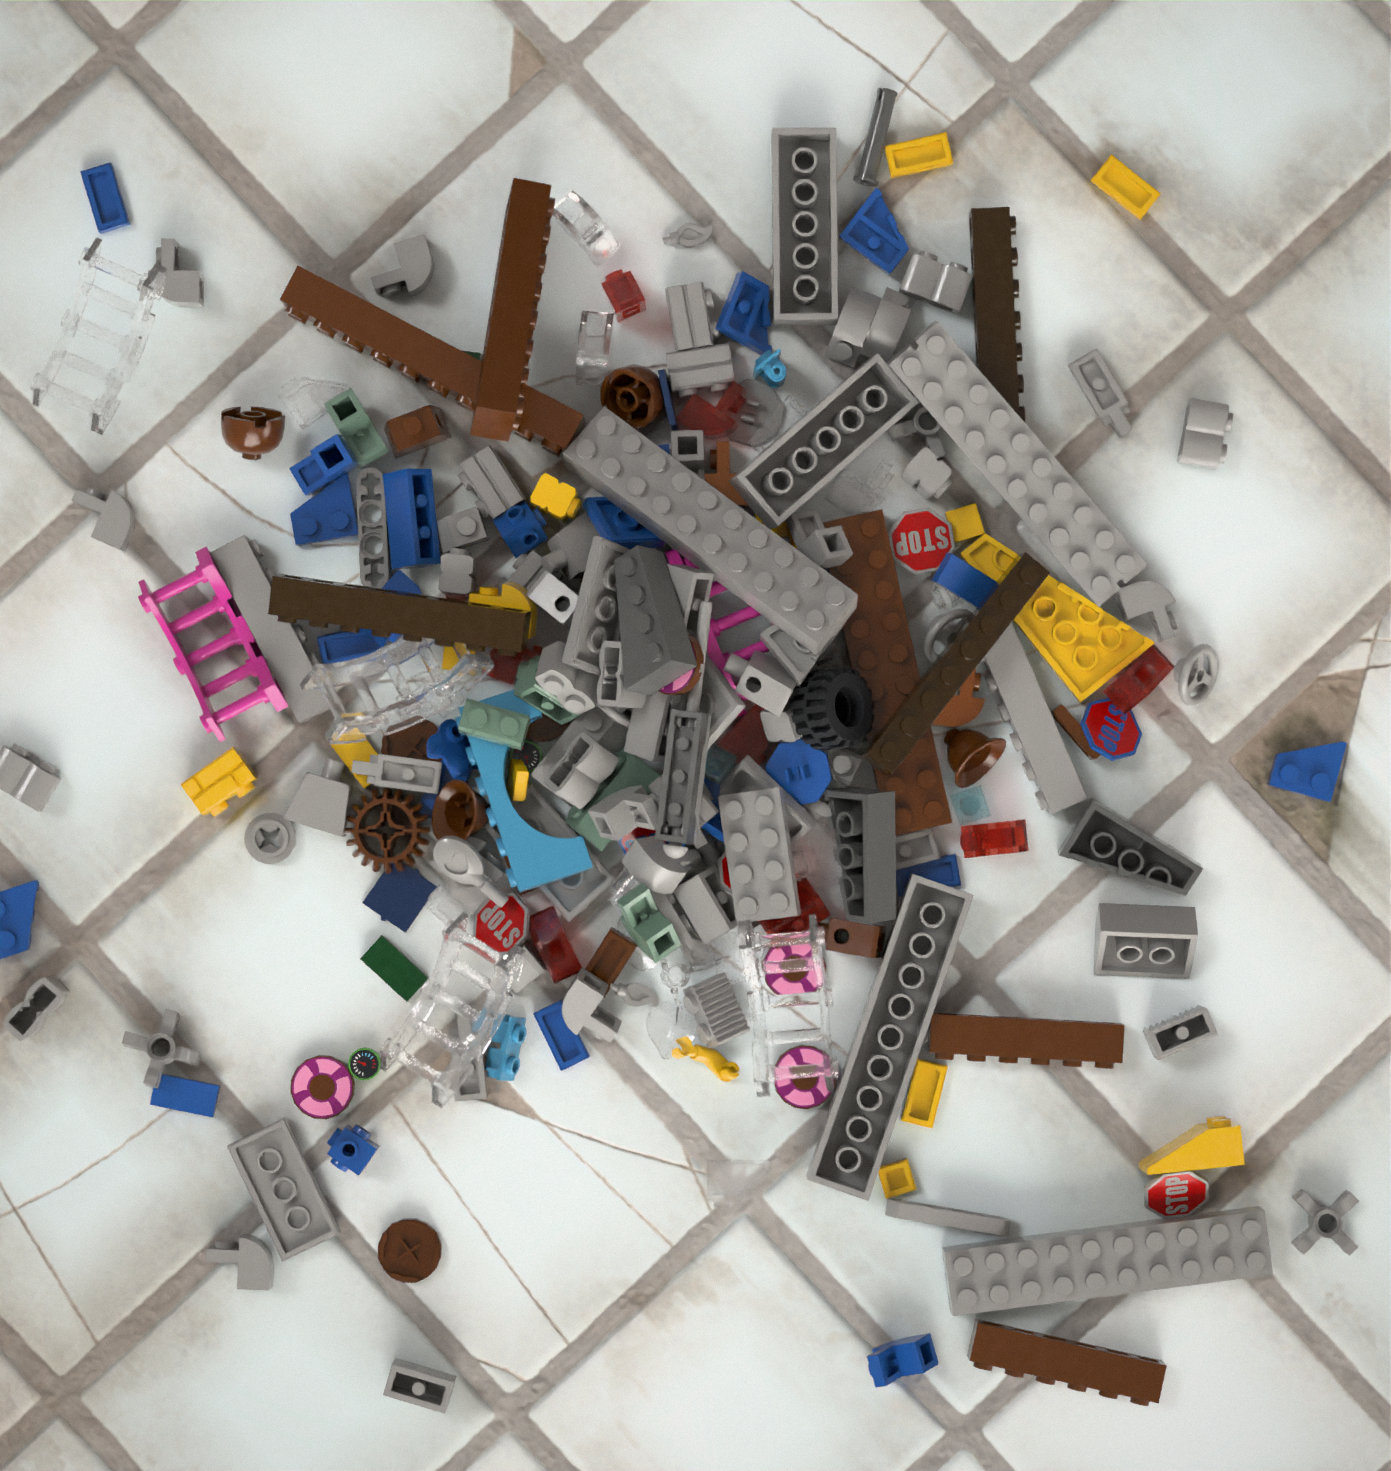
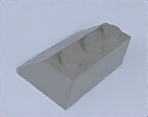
(596, 725)
(1145, 940)

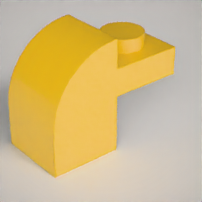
(512, 596)

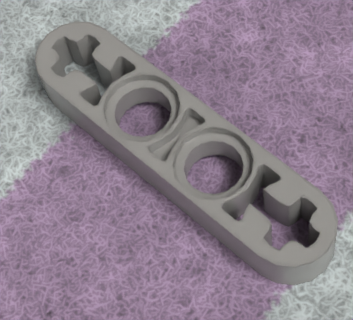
(367, 530)
(948, 1217)

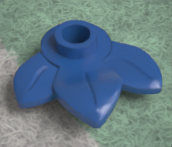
(450, 746)

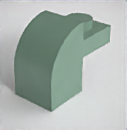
(356, 427)
(646, 925)

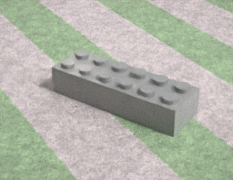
(804, 226)
(823, 441)

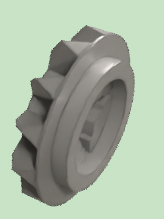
(254, 838)

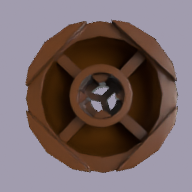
(633, 395)
(252, 431)

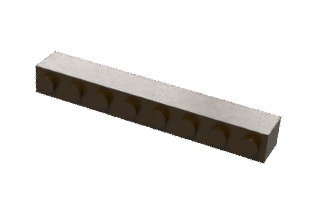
(994, 301)
(399, 613)
(955, 664)

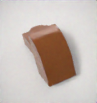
(721, 461)
(963, 706)

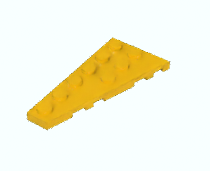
(1066, 628)

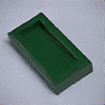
(394, 968)

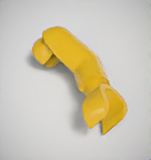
(710, 1057)

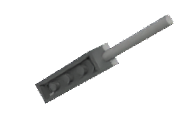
(685, 761)

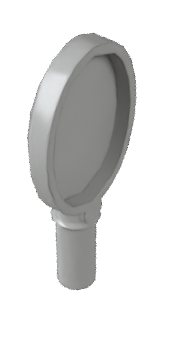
(465, 865)

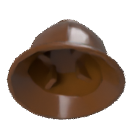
(971, 754)
(458, 811)

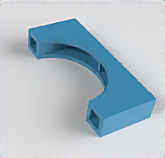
(531, 854)

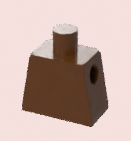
(416, 430)
(863, 940)

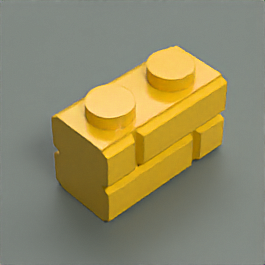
(556, 498)
(220, 782)

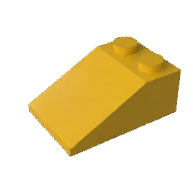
(1201, 1147)

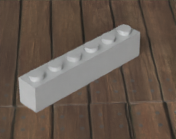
(278, 641)
(650, 723)
(1031, 724)

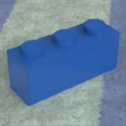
(411, 518)

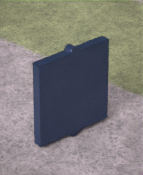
(668, 399)
(399, 896)

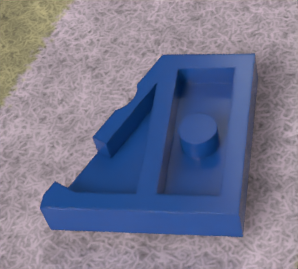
(876, 234)
(326, 515)
(1308, 770)

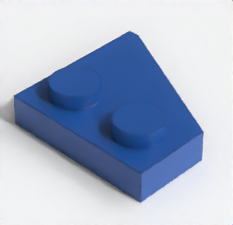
(747, 313)
(17, 918)

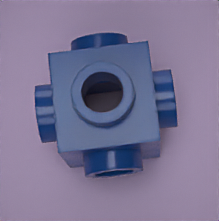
(521, 528)
(364, 1148)

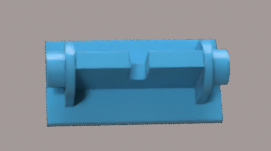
(770, 369)
(505, 1062)

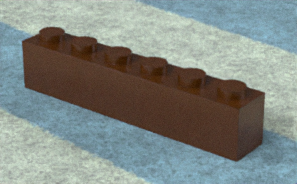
(1026, 1038)
(1066, 1361)

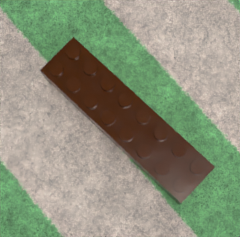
(513, 310)

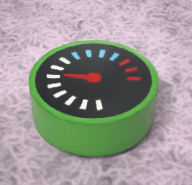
(530, 755)
(364, 1063)

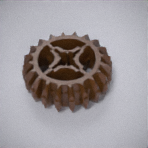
(387, 845)

